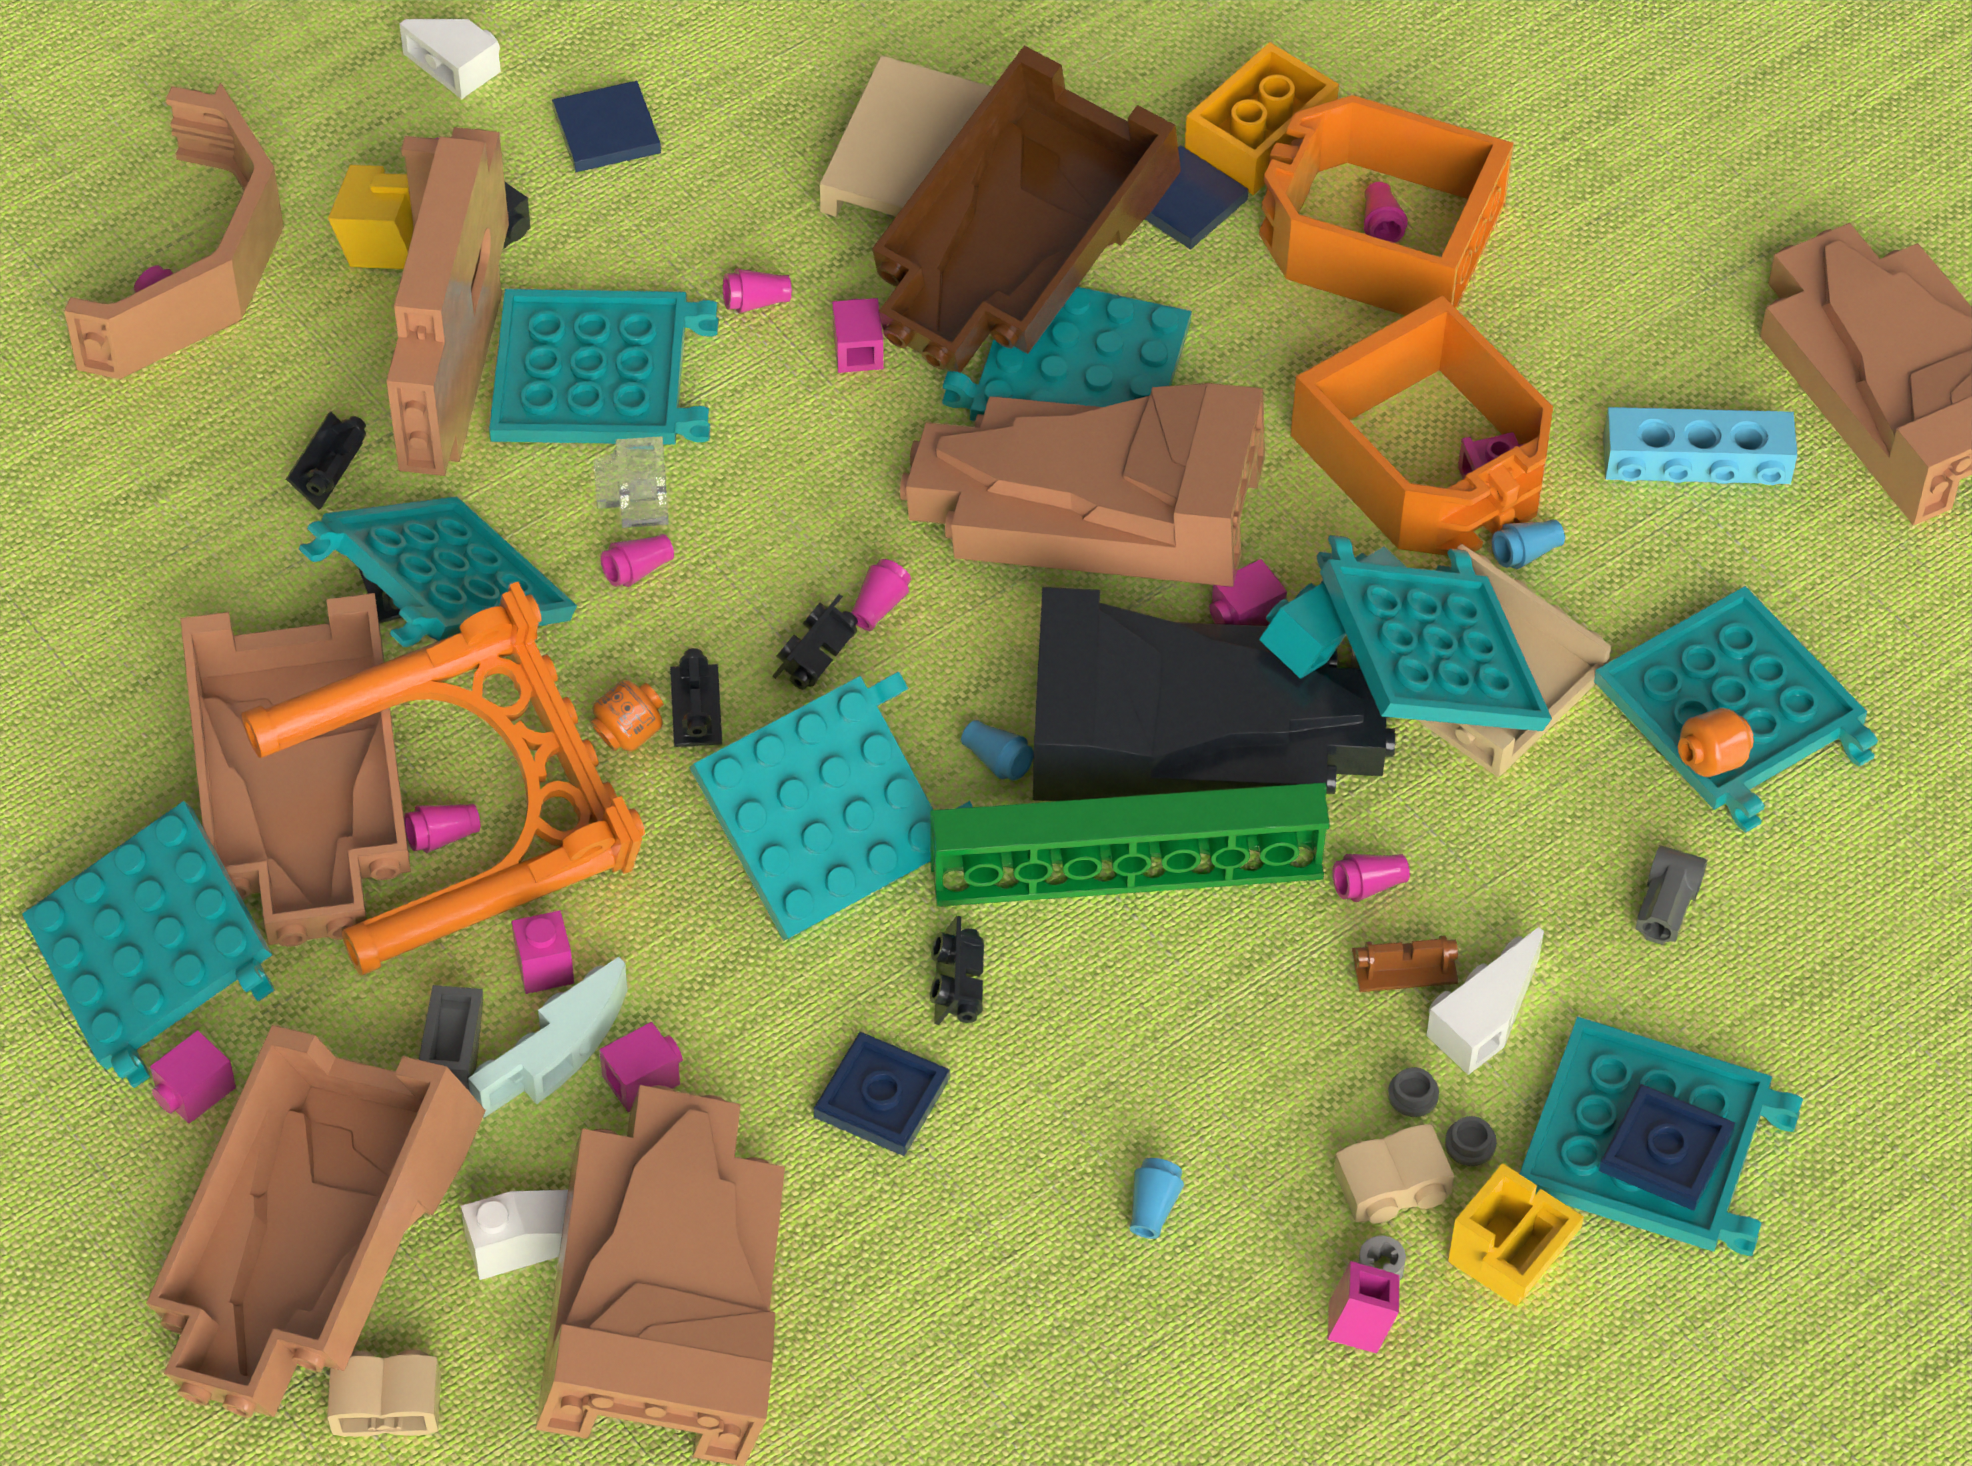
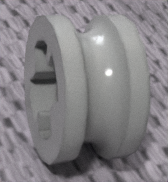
(1383, 1246)

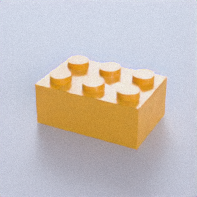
(1252, 112)

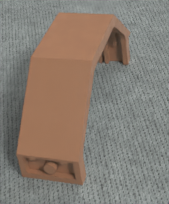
(211, 292)

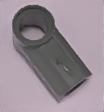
(1672, 885)

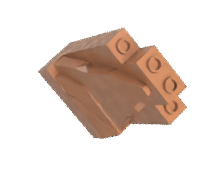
(1881, 358)
(1097, 488)
(312, 814)
(304, 1216)
(666, 1279)

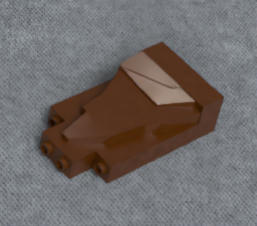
(1017, 214)

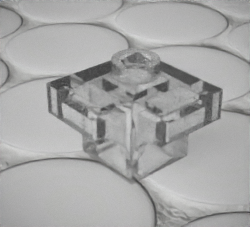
(634, 481)

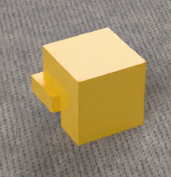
(373, 218)
(1511, 1234)

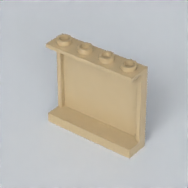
(897, 135)
(1559, 657)

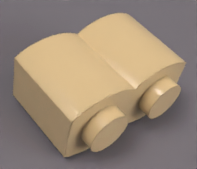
(1394, 1174)
(385, 1395)

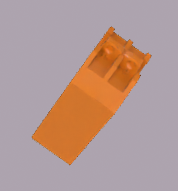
(1398, 146)
(1386, 364)

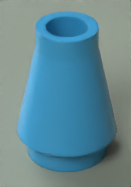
(1524, 542)
(999, 750)
(1154, 1195)

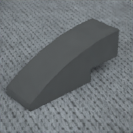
(453, 1030)

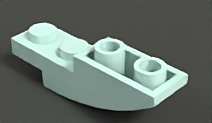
(568, 1035)

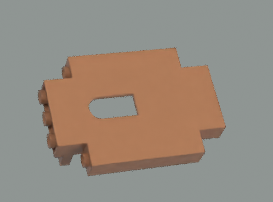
(446, 293)

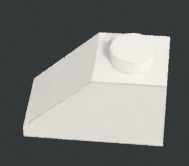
(452, 52)

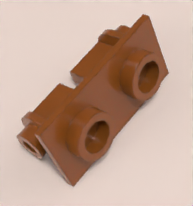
(1406, 964)

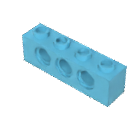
(1699, 445)

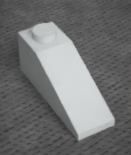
(514, 1229)

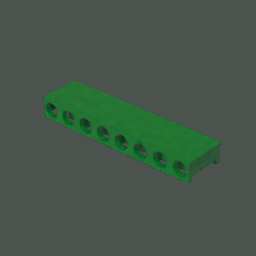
(1128, 835)

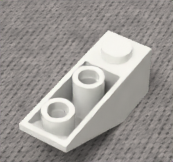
(1479, 1014)

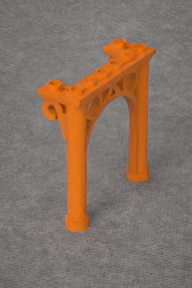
(606, 830)

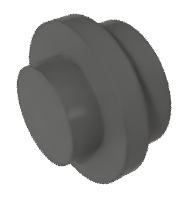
(1413, 1092)
(1470, 1141)

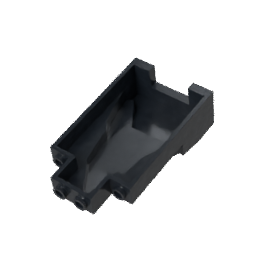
(1187, 708)

